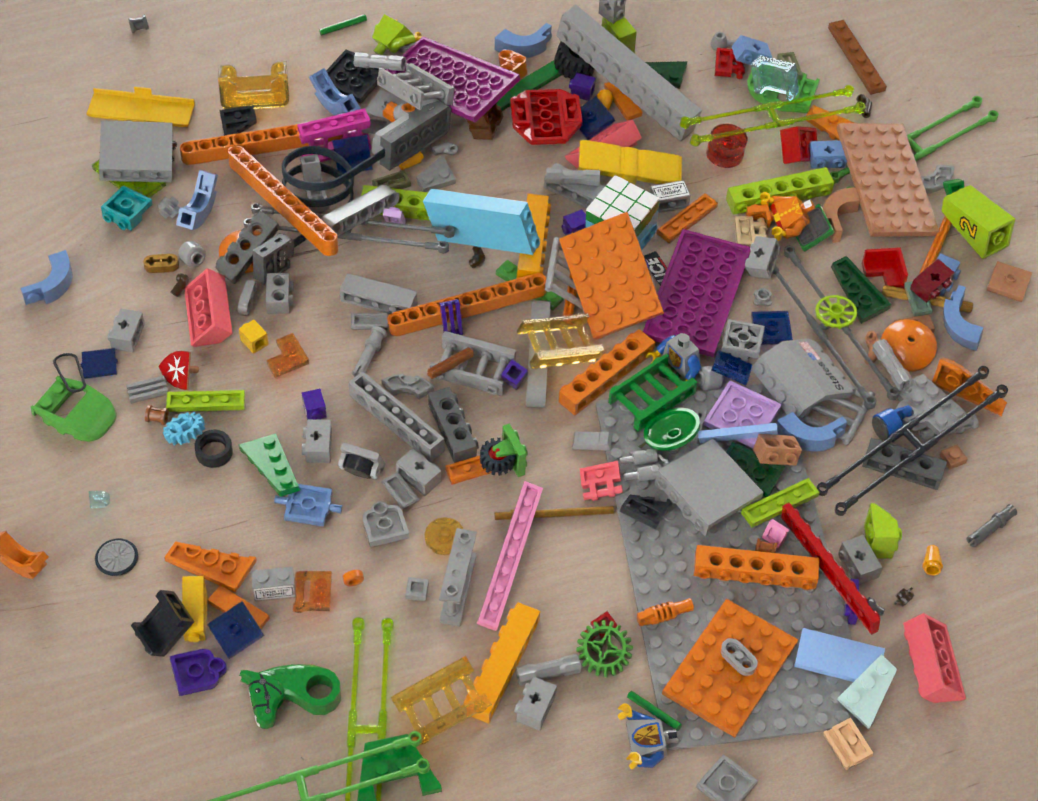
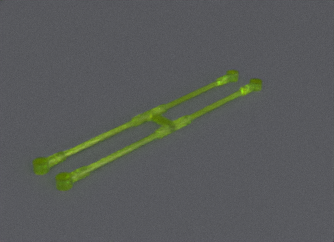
(696, 139)
(353, 728)

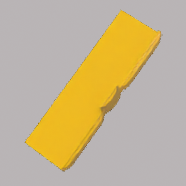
(140, 106)
(630, 163)

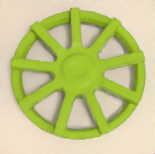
(836, 311)

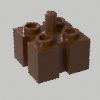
(486, 126)

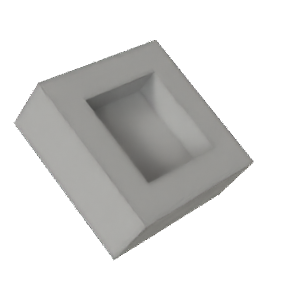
(417, 589)

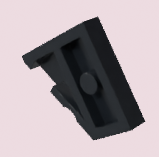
(237, 119)
(645, 509)

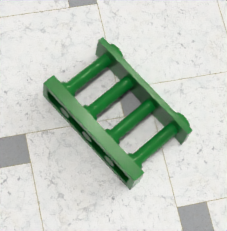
(669, 401)

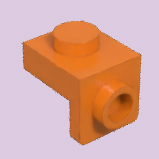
(760, 211)

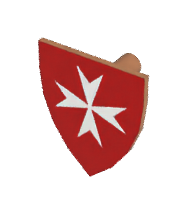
(177, 369)

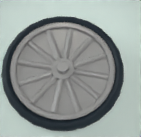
(116, 557)

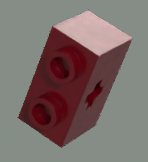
(932, 281)

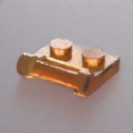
(319, 591)

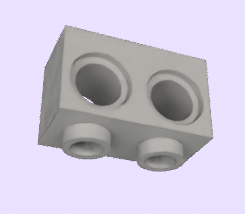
(278, 293)

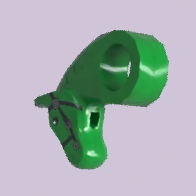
(289, 682)

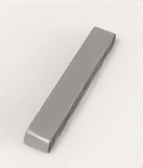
(537, 377)

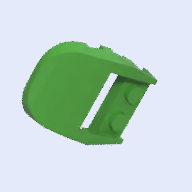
(807, 88)
(86, 421)

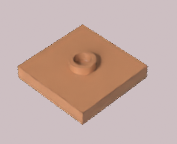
(1009, 281)

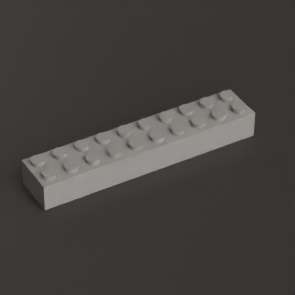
(626, 71)

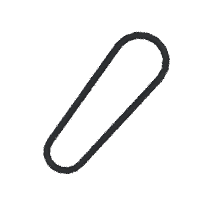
(62, 377)

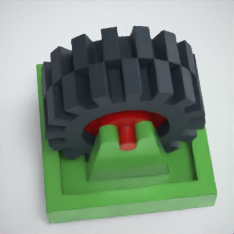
(504, 454)

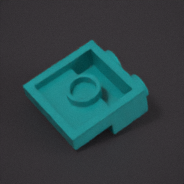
(125, 208)

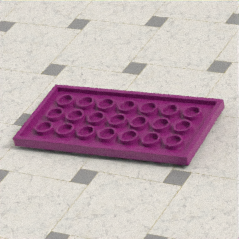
(474, 81)
(699, 290)

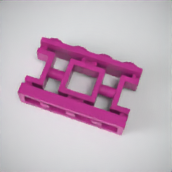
(332, 127)

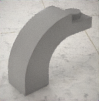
(312, 173)

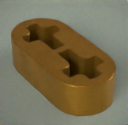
(161, 263)

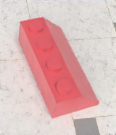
(620, 133)
(208, 309)
(933, 660)

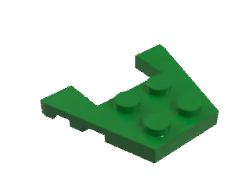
(392, 761)

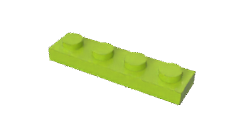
(205, 400)
(772, 505)

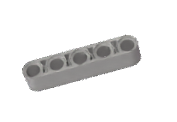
(361, 209)

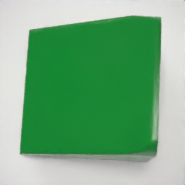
(953, 185)

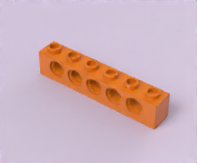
(606, 372)
(766, 562)

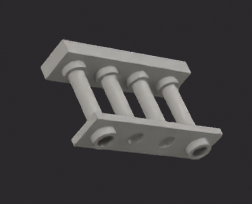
(403, 86)
(482, 350)
(458, 577)

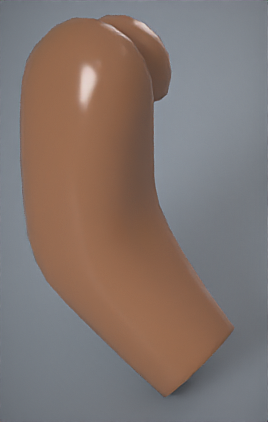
(870, 339)

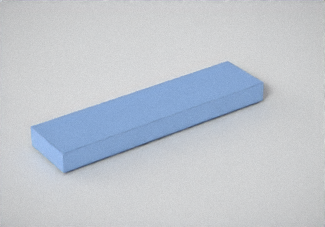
(737, 433)

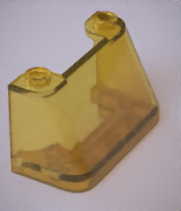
(260, 91)

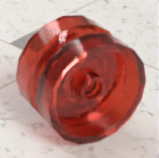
(727, 150)

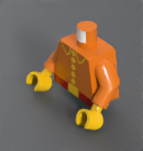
(788, 213)

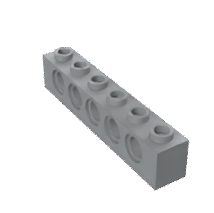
(396, 416)

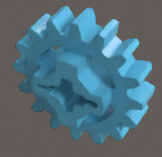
(184, 428)

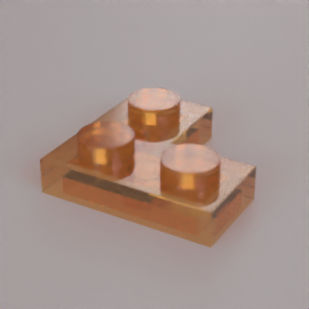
(291, 357)

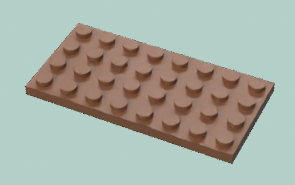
(887, 180)

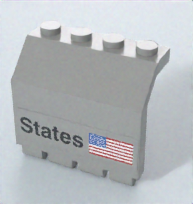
(800, 376)

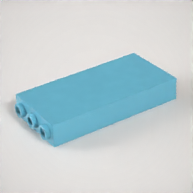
(483, 221)

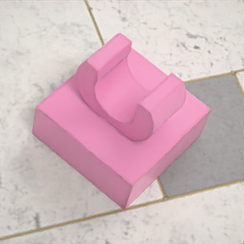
(775, 533)

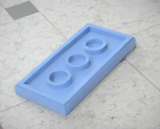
(834, 655)

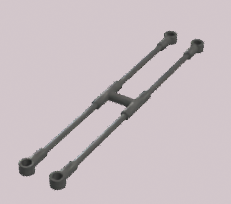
(442, 247)
(789, 252)

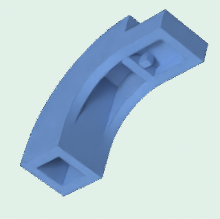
(524, 45)
(330, 96)
(200, 206)
(54, 285)
(960, 331)
(809, 437)

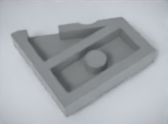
(436, 176)

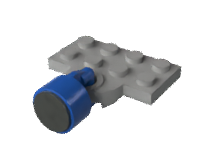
(913, 403)

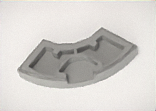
(934, 181)
(408, 384)

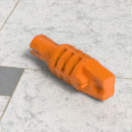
(664, 612)

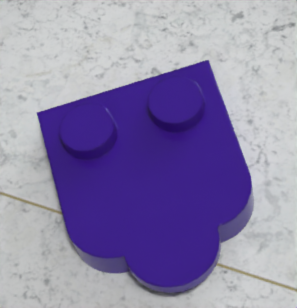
(196, 671)

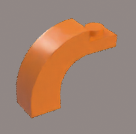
(20, 559)

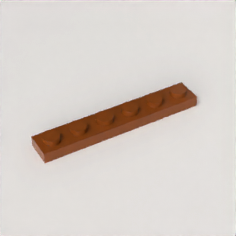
(857, 57)

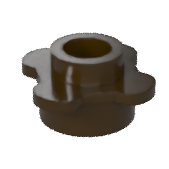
(904, 596)

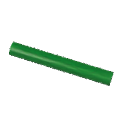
(344, 24)
(654, 710)

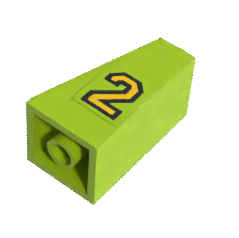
(979, 220)

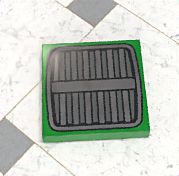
(816, 230)

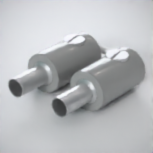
(640, 458)

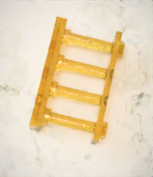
(556, 355)
(441, 681)

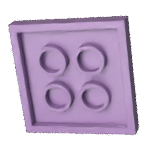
(741, 407)

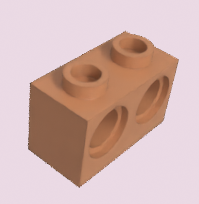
(777, 449)

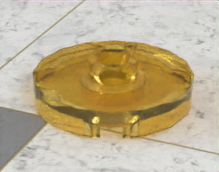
(433, 535)

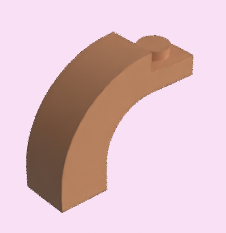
(840, 203)

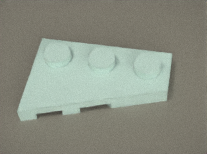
(868, 691)

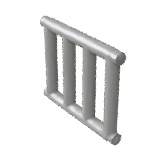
(552, 272)
(854, 424)

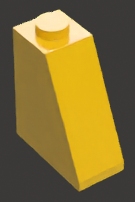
(196, 603)

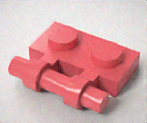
(601, 475)

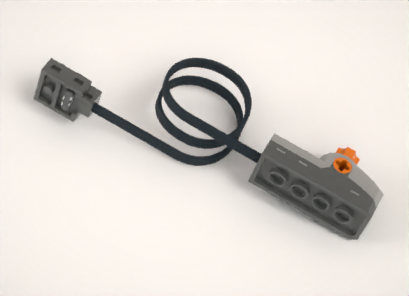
(392, 145)

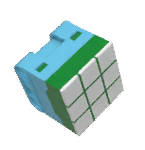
(622, 197)

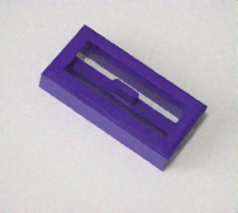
(459, 330)

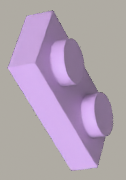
(394, 215)

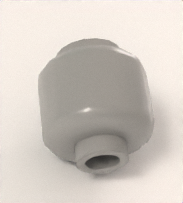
(192, 254)
(709, 379)

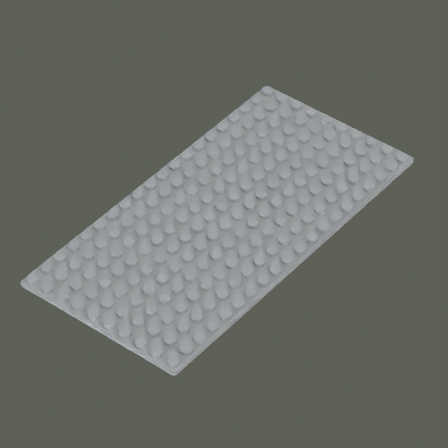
(663, 572)

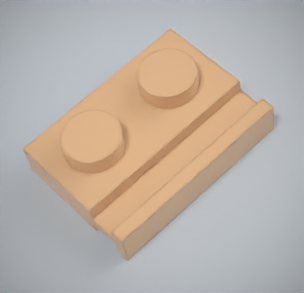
(848, 743)

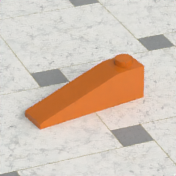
(952, 375)

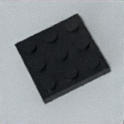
(352, 79)

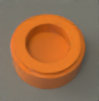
(353, 577)

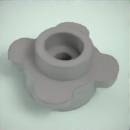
(762, 297)

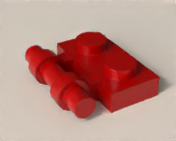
(724, 64)

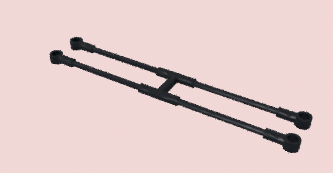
(920, 448)

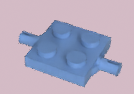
(308, 505)

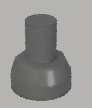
(878, 609)

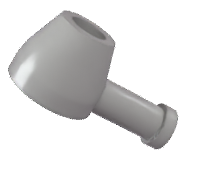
(719, 41)

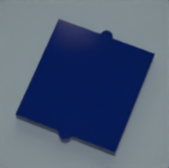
(99, 363)

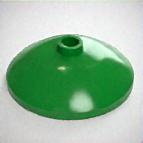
(672, 429)

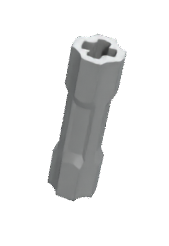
(379, 61)
(559, 176)
(886, 355)
(564, 666)

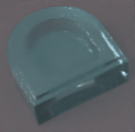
(99, 499)

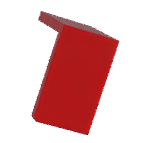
(796, 143)
(886, 263)

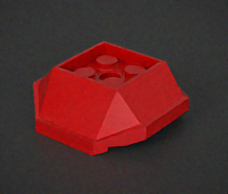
(546, 116)

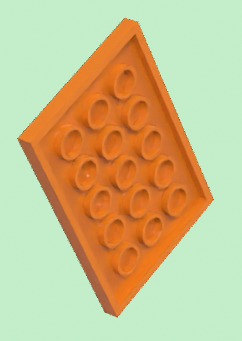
(611, 275)
(712, 686)

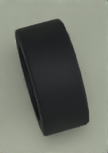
(209, 436)

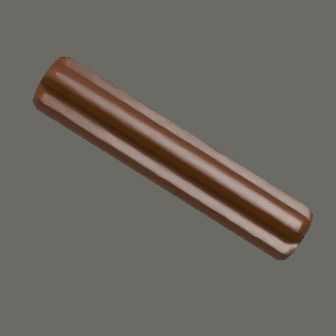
(450, 363)

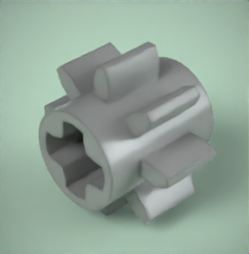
(168, 207)

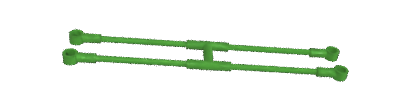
(920, 153)
(300, 775)

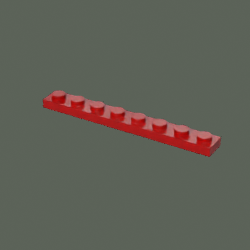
(830, 568)

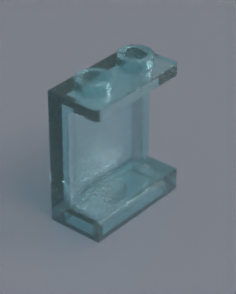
(775, 76)

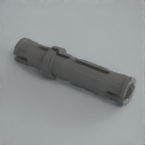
(997, 521)

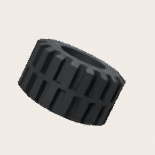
(570, 62)

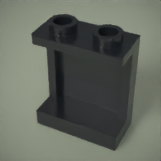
(163, 624)

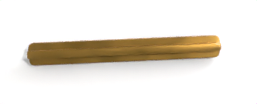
(900, 293)

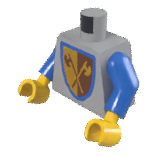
(682, 355)
(645, 738)

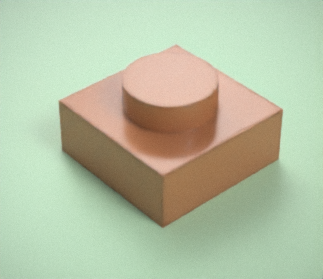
(953, 456)

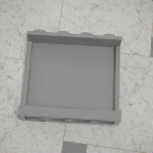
(135, 151)
(707, 485)

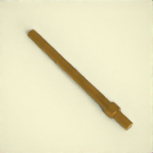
(560, 512)

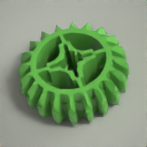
(613, 652)

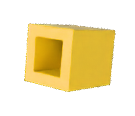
(253, 336)

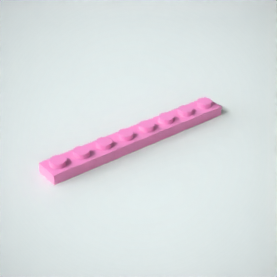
(509, 556)

